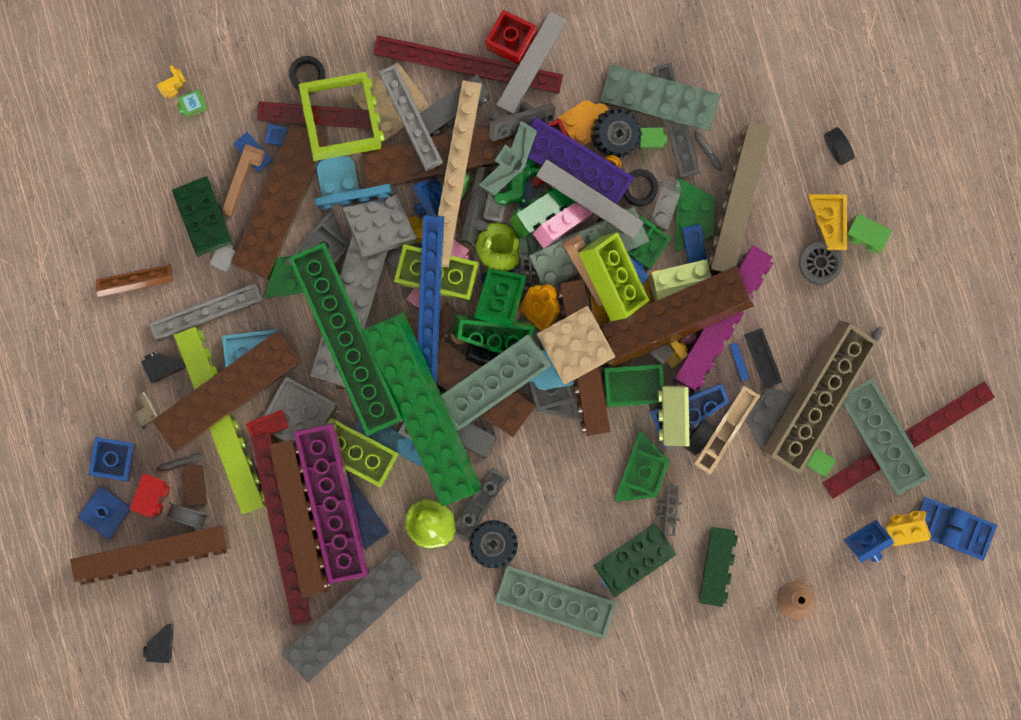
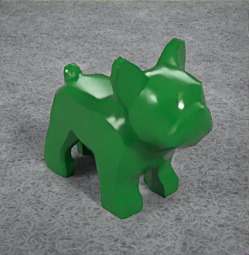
(517, 186)

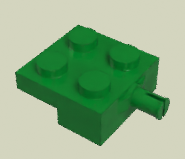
(650, 251)

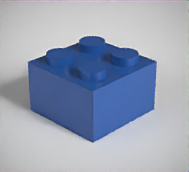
(112, 459)

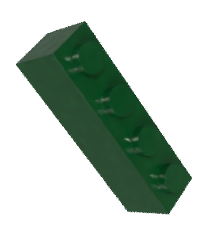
(716, 567)

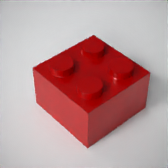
(511, 37)
(150, 496)

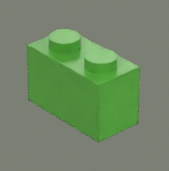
(868, 233)

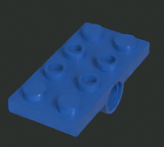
(958, 529)

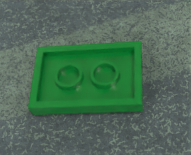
(500, 297)

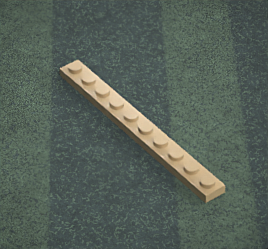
(458, 163)

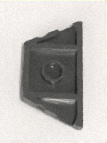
(330, 233)
(555, 401)
(767, 414)

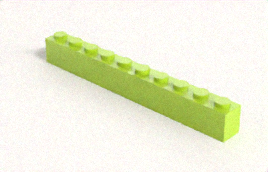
(224, 433)

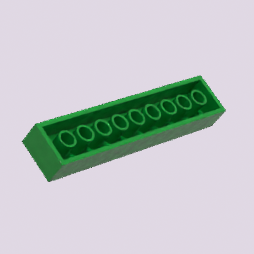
(345, 339)
(422, 409)

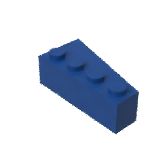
(701, 405)

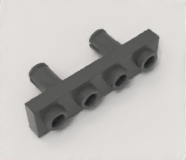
(507, 126)
(480, 504)

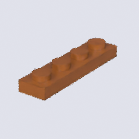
(134, 280)

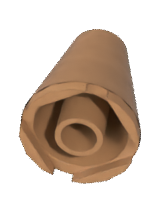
(788, 599)

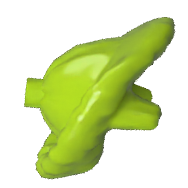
(498, 247)
(429, 524)

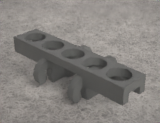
(530, 271)
(668, 504)

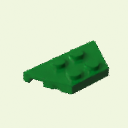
(693, 208)
(283, 280)
(643, 472)

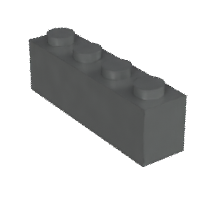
(444, 111)
(476, 439)

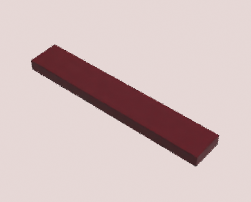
(322, 115)

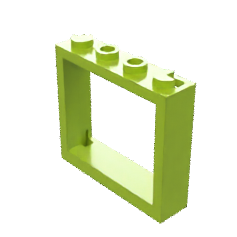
(347, 148)

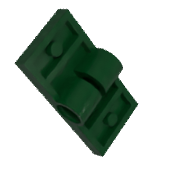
(202, 216)
(634, 560)

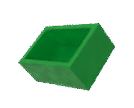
(633, 385)

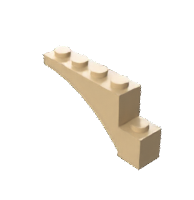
(726, 430)

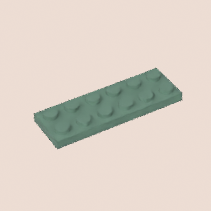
(660, 97)
(554, 263)
(494, 381)
(885, 437)
(555, 602)

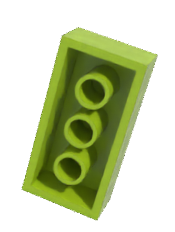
(614, 276)
(456, 280)
(365, 456)

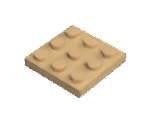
(388, 115)
(576, 345)

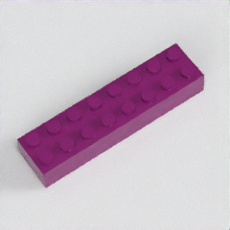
(711, 338)
(331, 503)

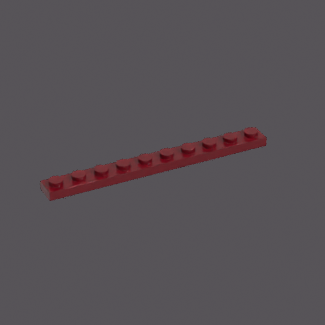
(461, 63)
(917, 435)
(297, 605)

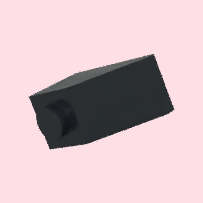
(160, 366)
(160, 646)

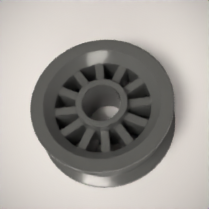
(814, 279)
(186, 516)

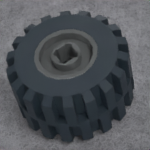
(616, 132)
(493, 544)

